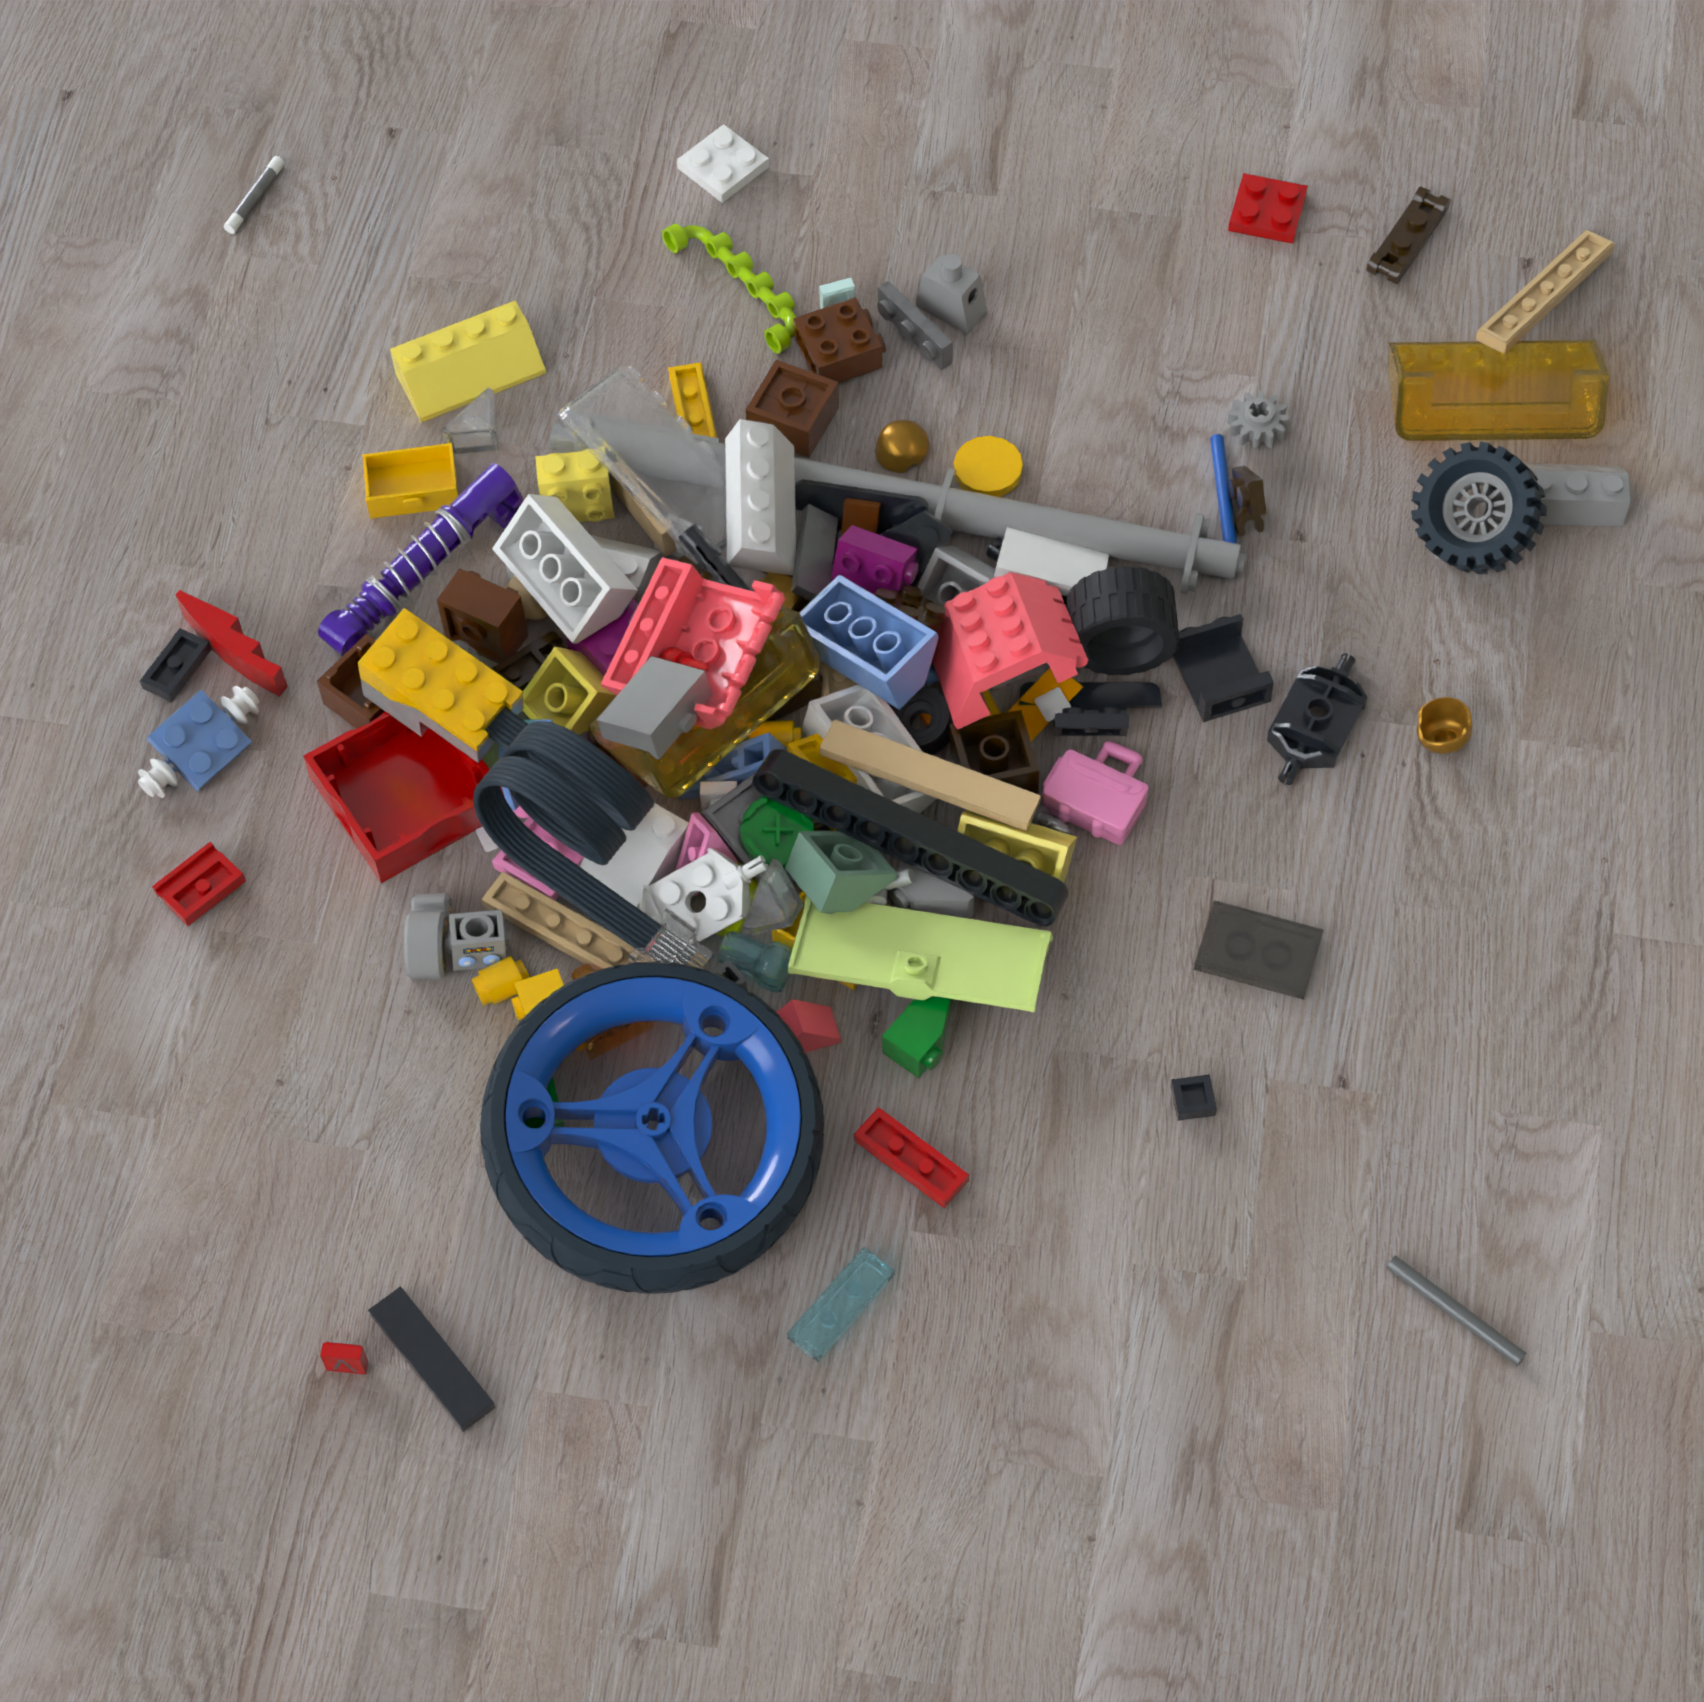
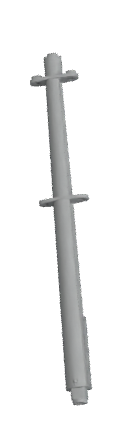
(991, 515)

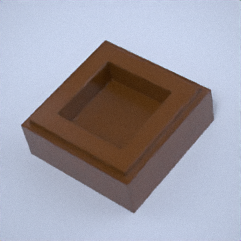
(861, 514)

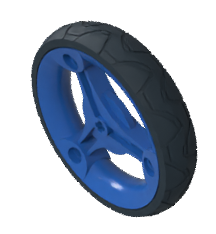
(621, 1119)

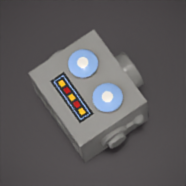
(476, 939)

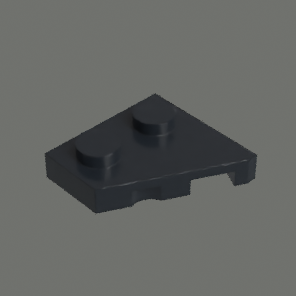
(921, 532)

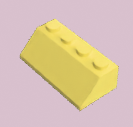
(467, 358)

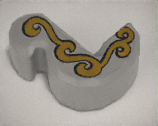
(426, 934)

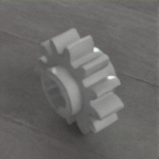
(1258, 420)

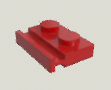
(198, 884)

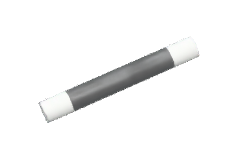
(254, 195)

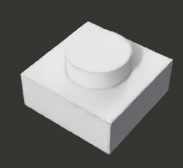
(713, 791)

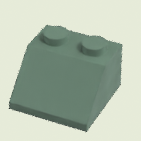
(837, 870)

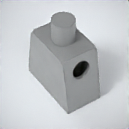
(952, 293)

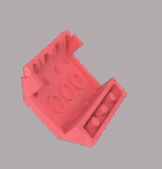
(705, 618)
(999, 635)

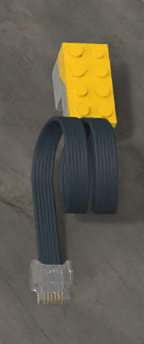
(548, 769)

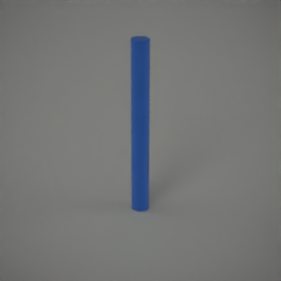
(1221, 480)

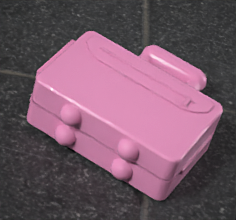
(1096, 794)

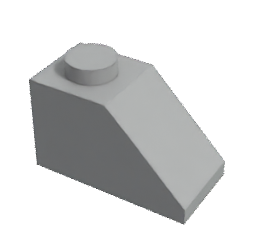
(932, 896)

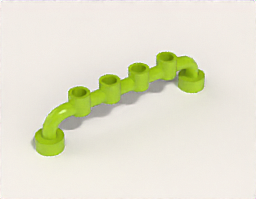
(740, 265)

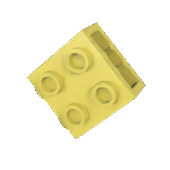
(578, 483)

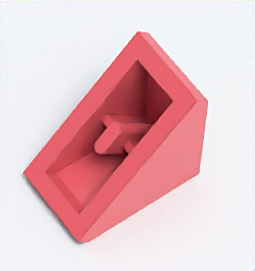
(811, 1024)

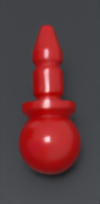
(683, 657)

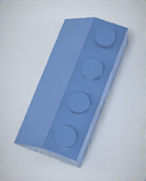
(870, 641)

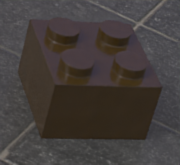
(998, 749)

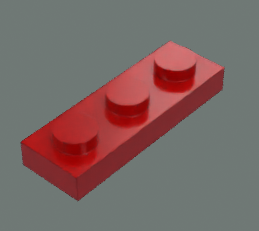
(911, 1157)

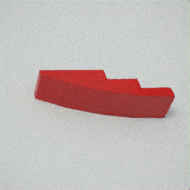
(230, 643)

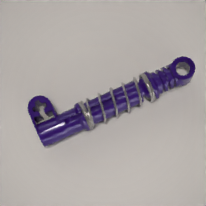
(489, 495)

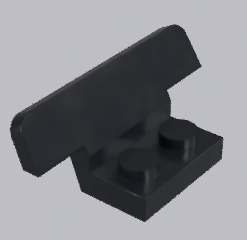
(830, 498)
(1102, 707)

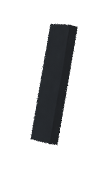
(431, 1359)

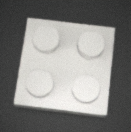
(723, 163)

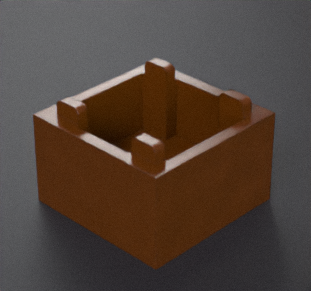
(796, 404)
(483, 615)
(342, 687)

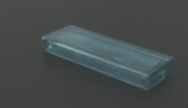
(840, 1304)

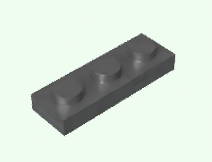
(914, 325)

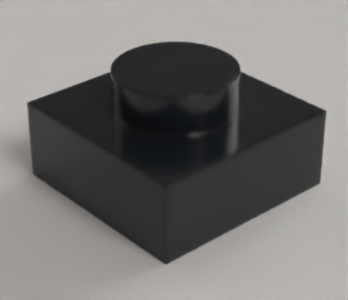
(1193, 1097)

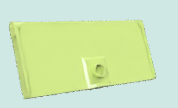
(923, 954)

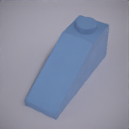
(738, 764)

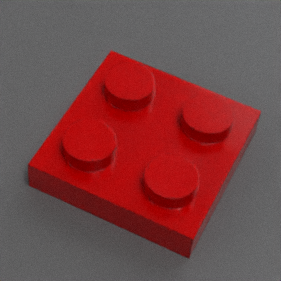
(1268, 208)

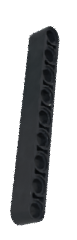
(911, 837)

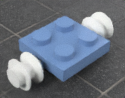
(198, 741)

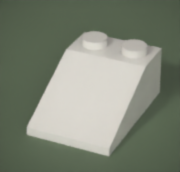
(645, 857)

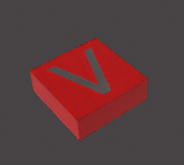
(344, 1358)

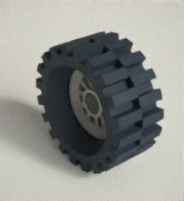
(1442, 495)

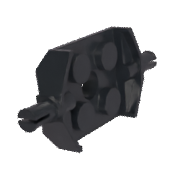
(1312, 740)

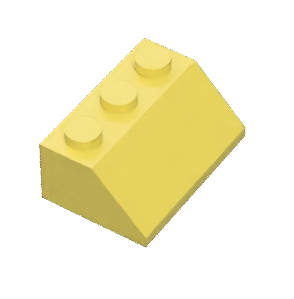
(1037, 846)

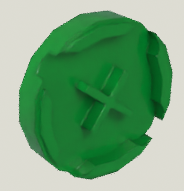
(771, 830)

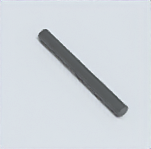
(1456, 1310)

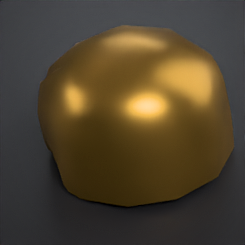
(901, 445)
(1444, 725)

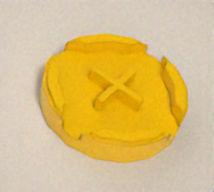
(988, 466)

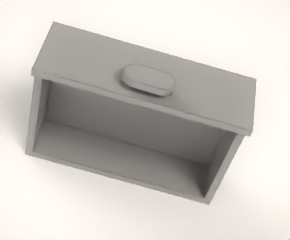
(655, 706)

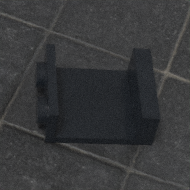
(1221, 669)

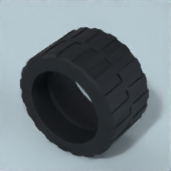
(1124, 619)

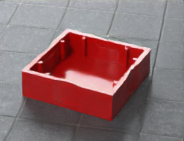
(397, 791)

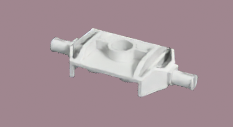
(720, 881)

